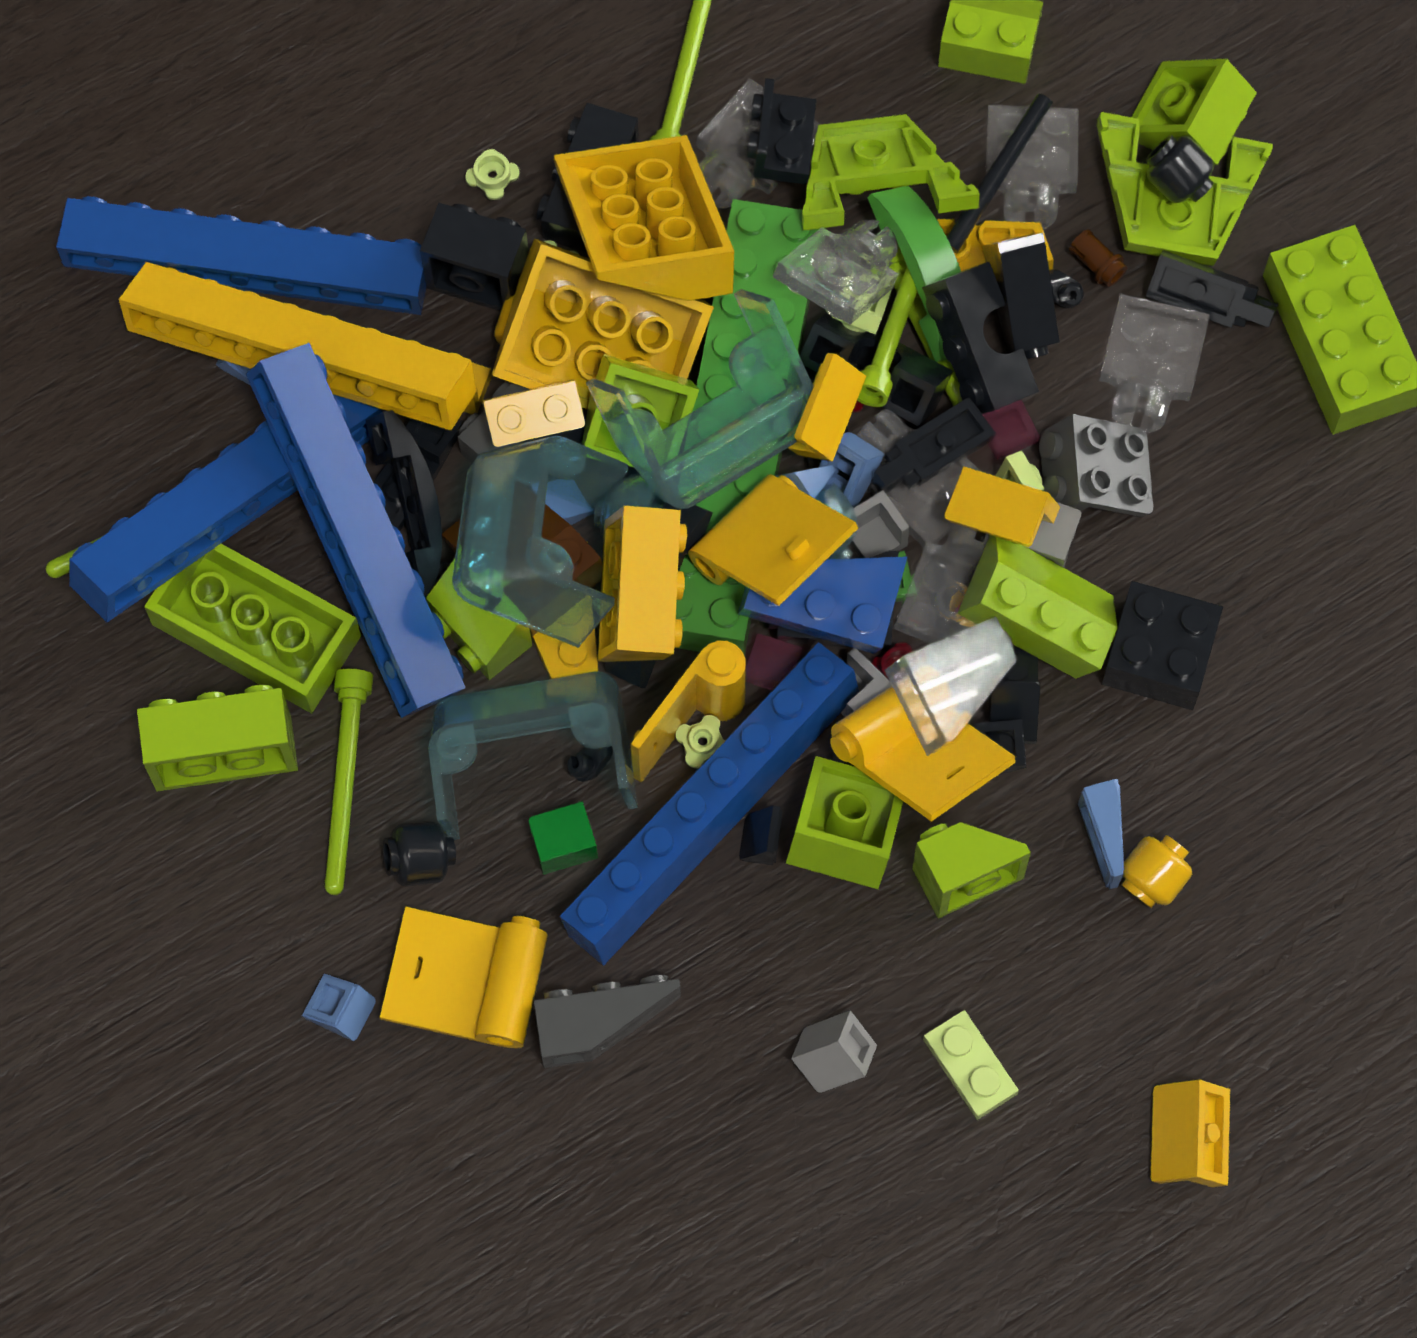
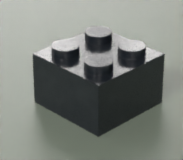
(473, 255)
(1162, 645)

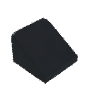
(761, 836)

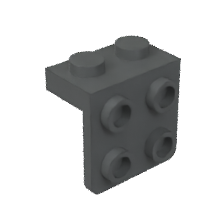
(1097, 465)

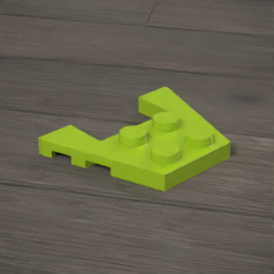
(876, 156)
(1185, 228)

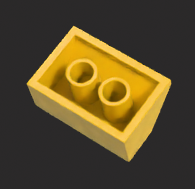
(645, 581)

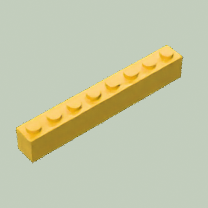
(250, 328)

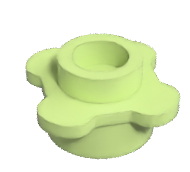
(489, 162)
(689, 735)

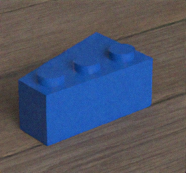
(838, 602)

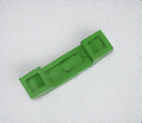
(922, 246)

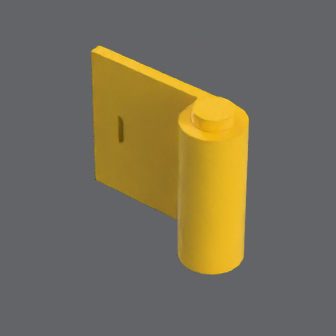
(771, 540)
(710, 685)
(886, 748)
(470, 980)

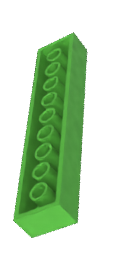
(760, 240)

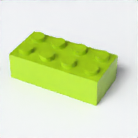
(1343, 329)
(256, 624)

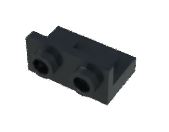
(783, 136)

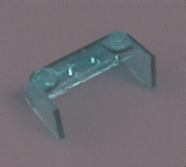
(728, 432)
(500, 547)
(584, 702)

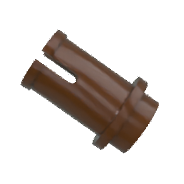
(1098, 258)

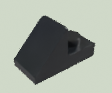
(1018, 695)

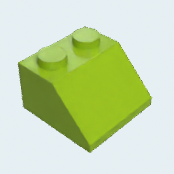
(990, 37)
(1194, 100)
(647, 389)
(484, 638)
(845, 824)
(966, 865)

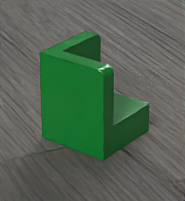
(563, 838)

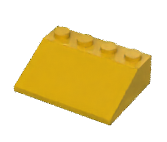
(649, 218)
(569, 319)

